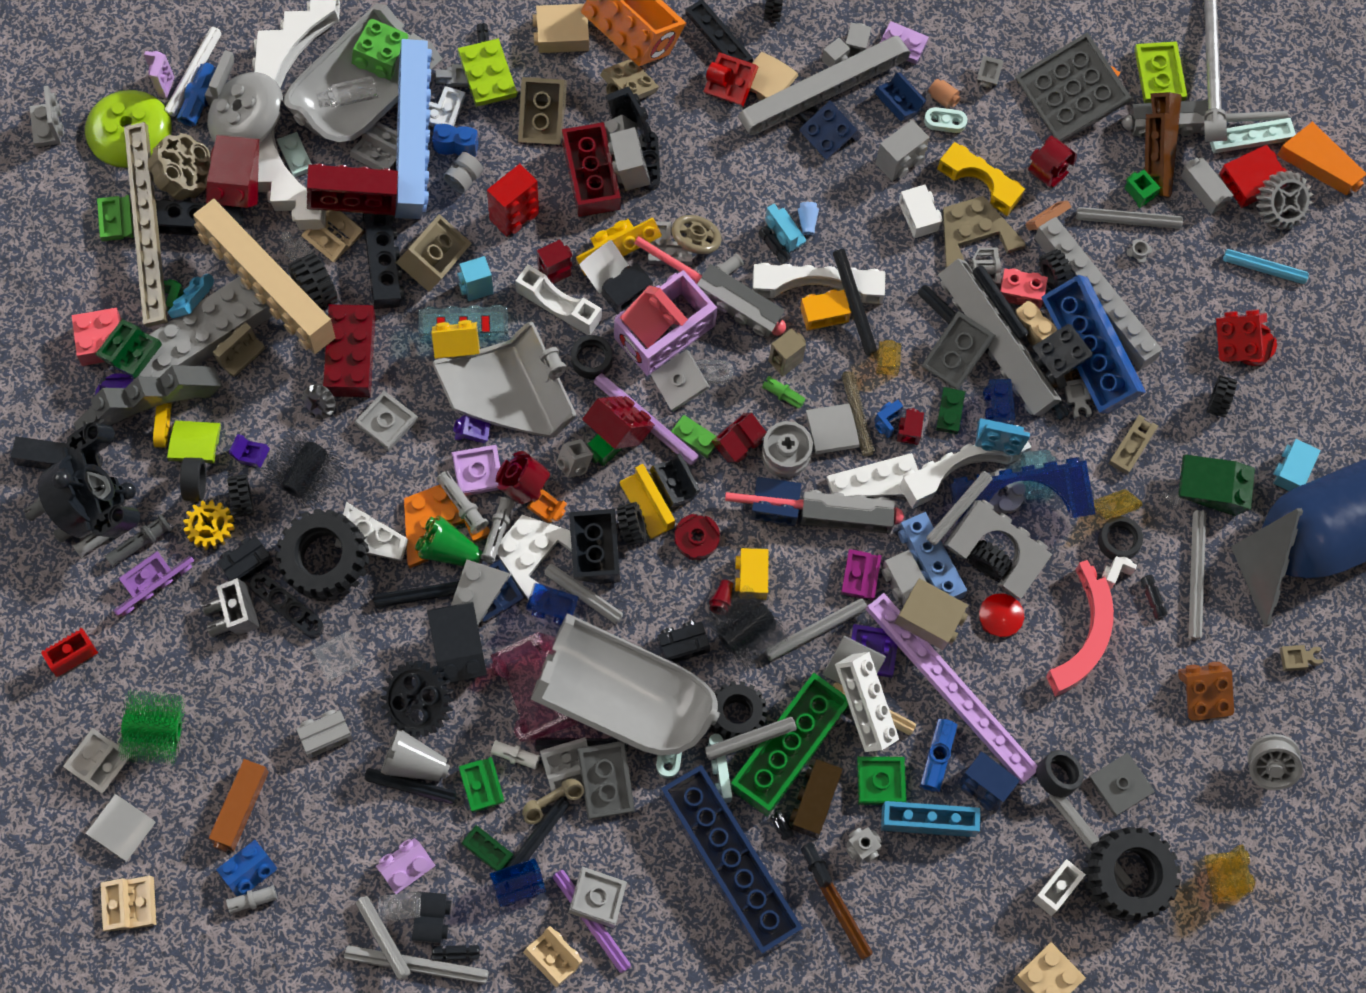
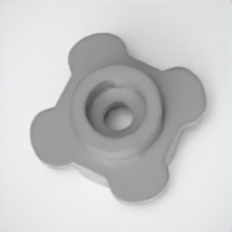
(1139, 245)

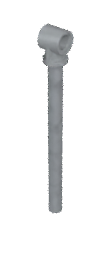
(1215, 118)

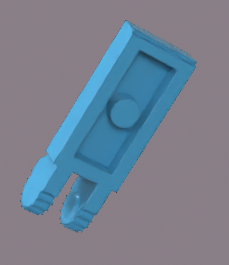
(192, 296)

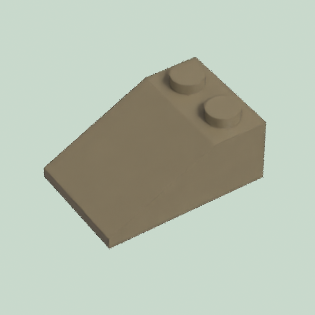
(542, 110)
(433, 253)

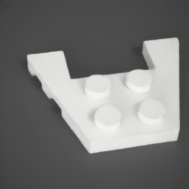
(527, 546)

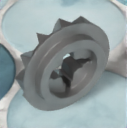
(327, 401)

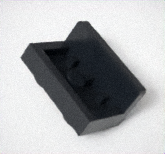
(675, 481)

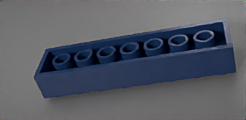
(731, 861)

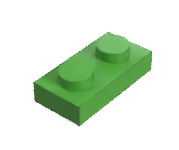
(694, 436)

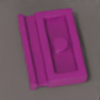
(861, 574)

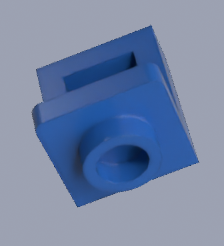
(887, 413)

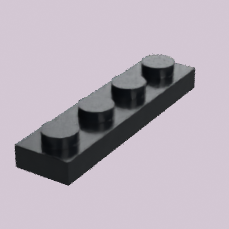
(716, 31)

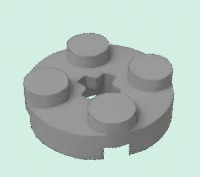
(1013, 501)

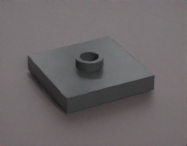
(1121, 784)

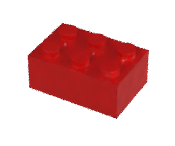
(513, 200)

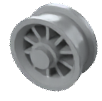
(1274, 762)

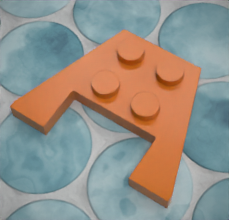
(419, 508)

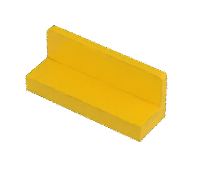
(642, 490)

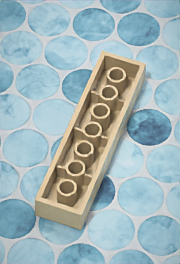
(264, 277)

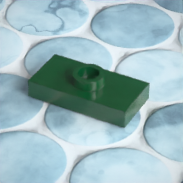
(486, 849)

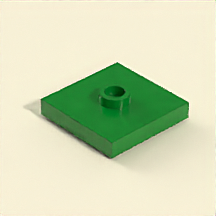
(881, 780)

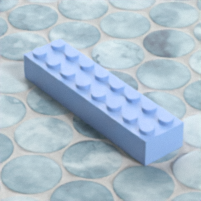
(412, 128)

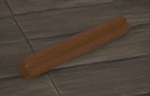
(846, 921)

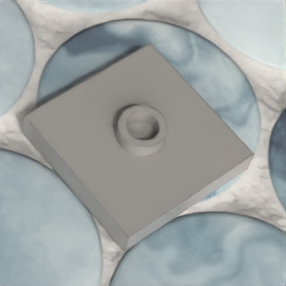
(680, 380)
(386, 420)
(597, 897)

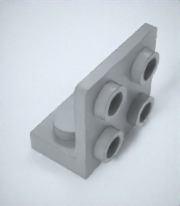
(45, 121)

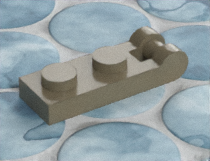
(1133, 445)

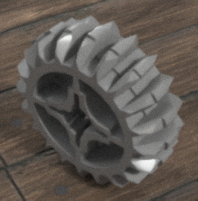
(1292, 199)

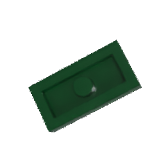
(950, 410)

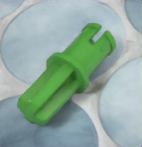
(783, 392)

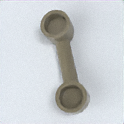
(532, 810)

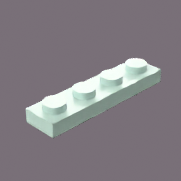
(1255, 135)

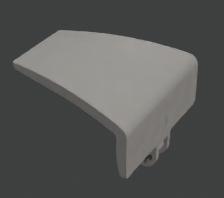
(510, 385)

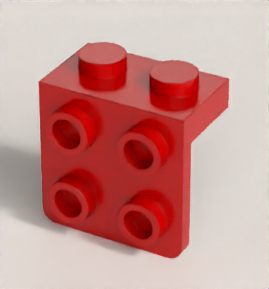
(1240, 336)

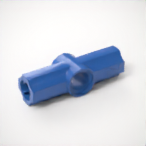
(195, 95)
(935, 768)

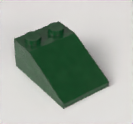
(1217, 484)

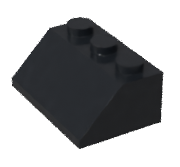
(595, 546)

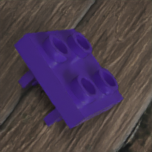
(879, 641)

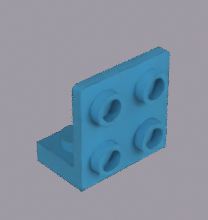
(1001, 437)

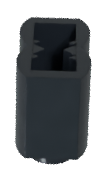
(431, 926)

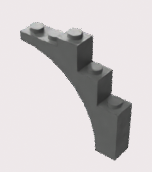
(143, 393)

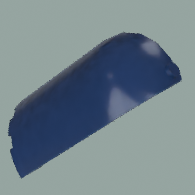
(1331, 525)

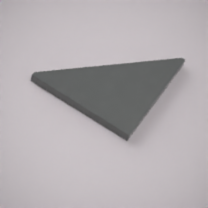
(1265, 561)

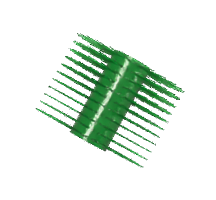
(151, 726)

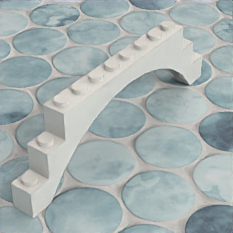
(274, 56)

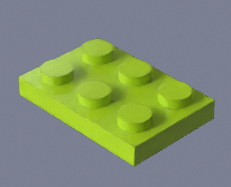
(1160, 69)
(487, 72)

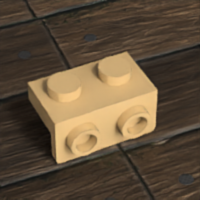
(553, 956)

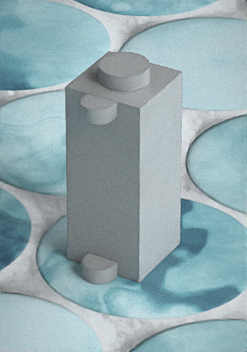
(1206, 185)

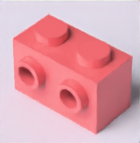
(1023, 287)

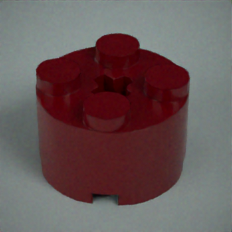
(1052, 161)
(522, 478)

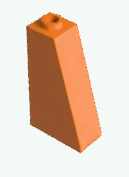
(1323, 159)

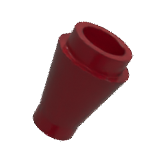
(722, 593)

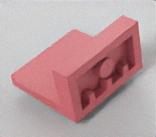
(652, 315)

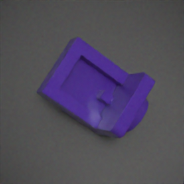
(248, 452)

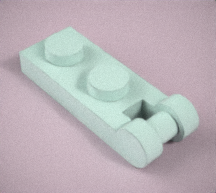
(719, 767)

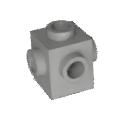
(574, 458)
(858, 851)

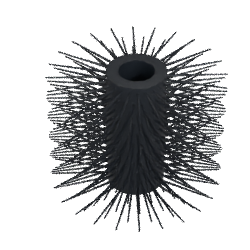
(304, 469)
(748, 626)

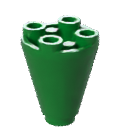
(446, 544)

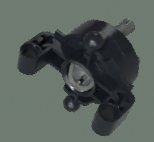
(81, 494)

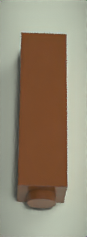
(238, 806)

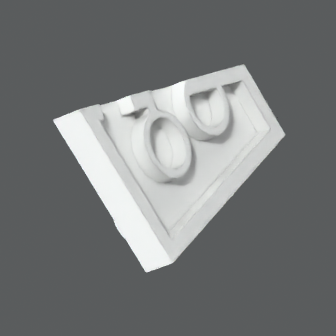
(380, 538)

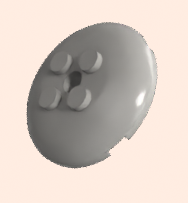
(246, 107)

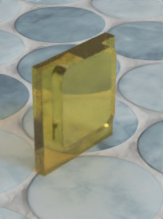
(1117, 504)

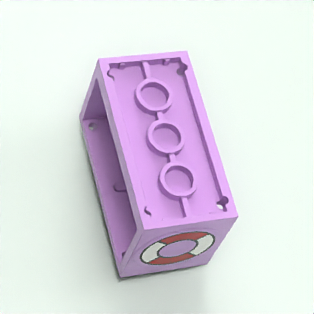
(678, 338)

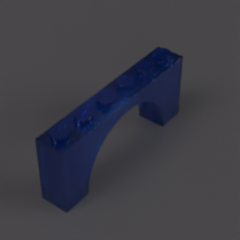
(1067, 480)

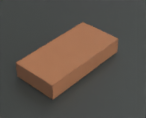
(1048, 214)

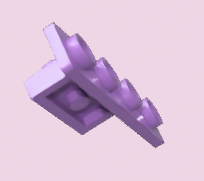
(146, 577)

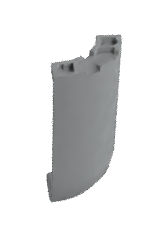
(335, 67)
(624, 690)

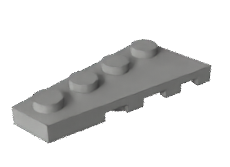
(479, 585)

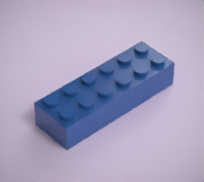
(1109, 371)

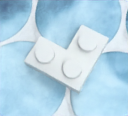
(447, 108)

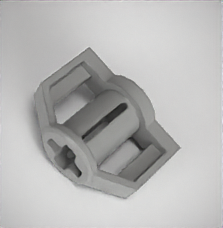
(993, 266)

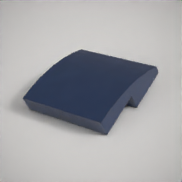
(508, 597)

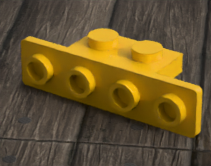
(623, 236)

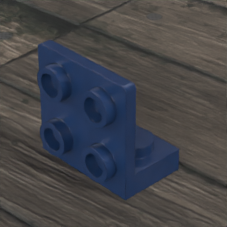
(829, 130)
(776, 488)

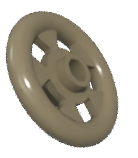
(696, 234)

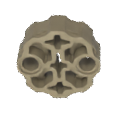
(180, 166)

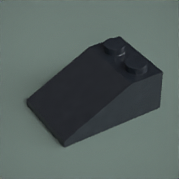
(457, 642)

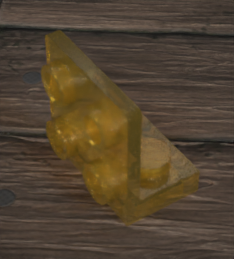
(1229, 875)

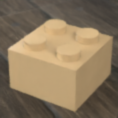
(1049, 973)

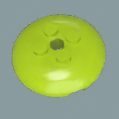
(108, 117)

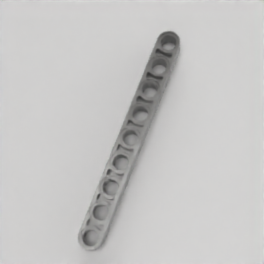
(824, 85)

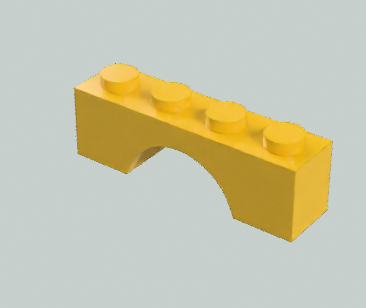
(961, 163)

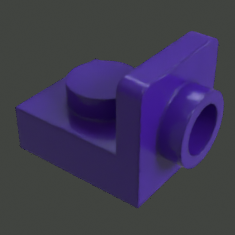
(471, 429)

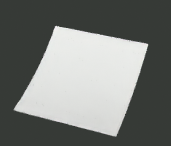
(603, 264)

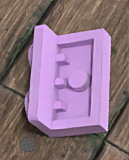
(405, 865)

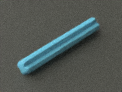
(1265, 266)

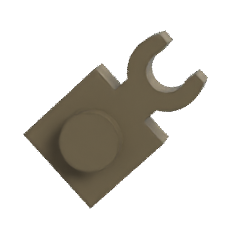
(1298, 658)

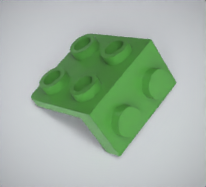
(378, 49)

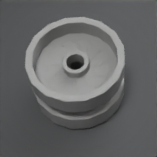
(786, 449)

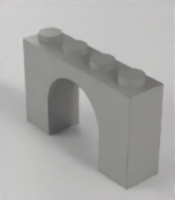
(1028, 554)

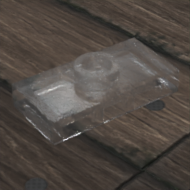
(399, 906)

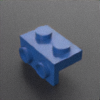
(247, 868)

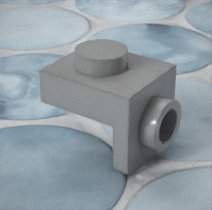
(989, 71)

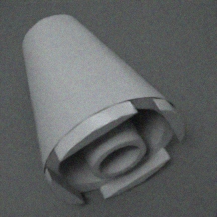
(413, 759)

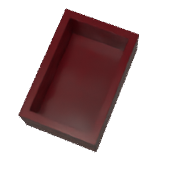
(618, 421)

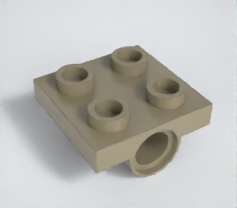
(631, 75)

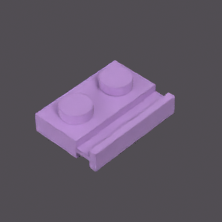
(913, 40)

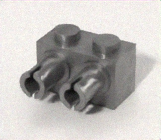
(237, 608)

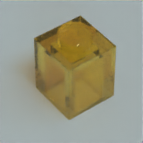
(888, 358)

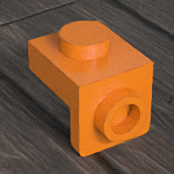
(547, 507)

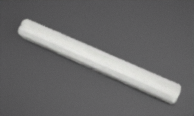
(200, 57)

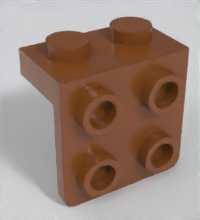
(1208, 690)

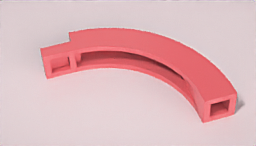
(1101, 622)

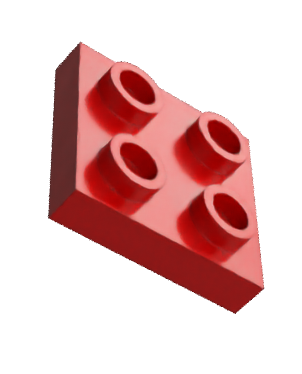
(730, 79)

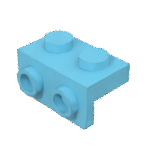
(784, 228)

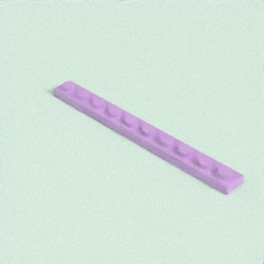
(954, 691)

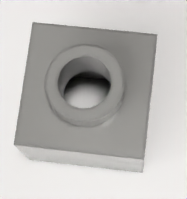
(835, 53)

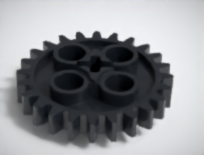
(401, 687)

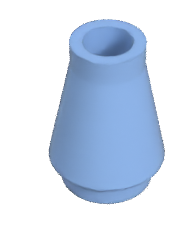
(808, 216)

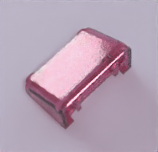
(522, 667)

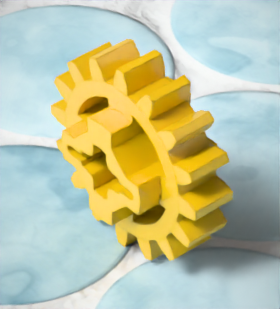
(215, 518)

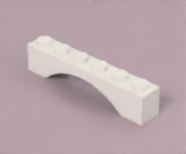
(774, 279)
(922, 485)

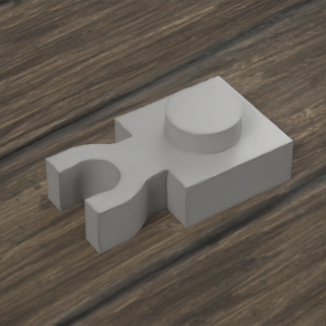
(1078, 394)

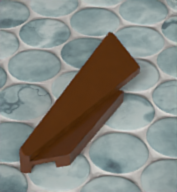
(1161, 139)

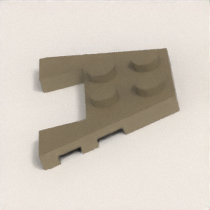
(972, 222)

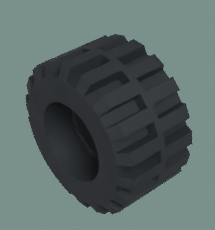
(314, 280)
(746, 696)

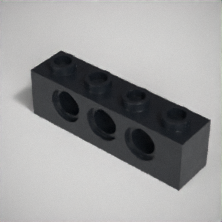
(184, 222)

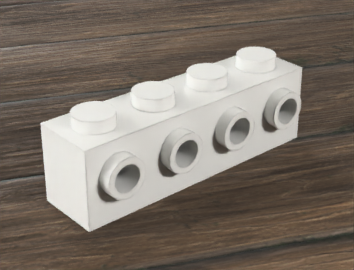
(867, 701)

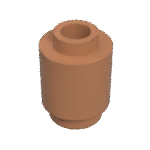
(944, 93)

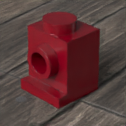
(910, 427)

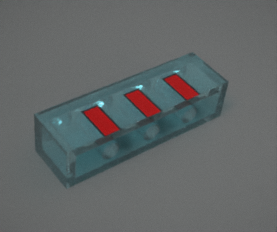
(491, 321)

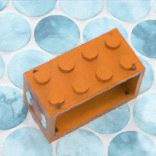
(637, 27)

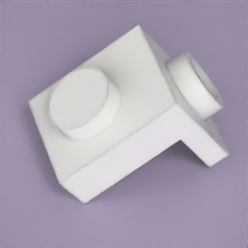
(1119, 564)

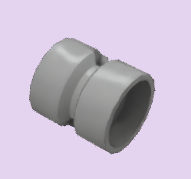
(465, 170)

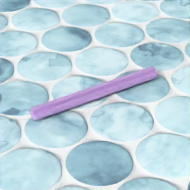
(658, 430)

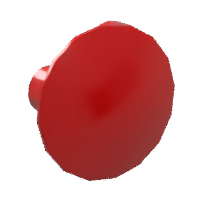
(1001, 615)

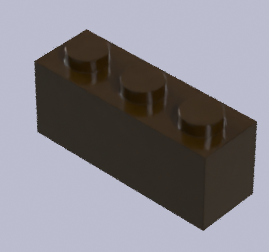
(815, 798)

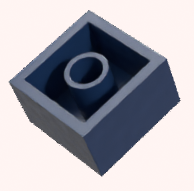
(988, 782)

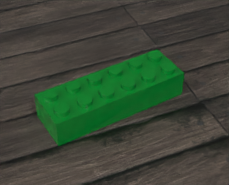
(782, 758)

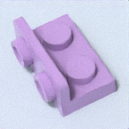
(159, 72)

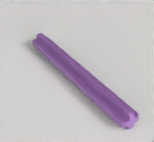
(596, 929)

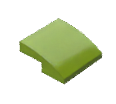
(194, 441)

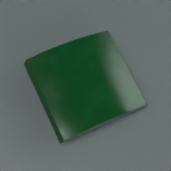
(128, 349)

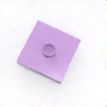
(476, 469)

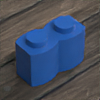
(455, 140)

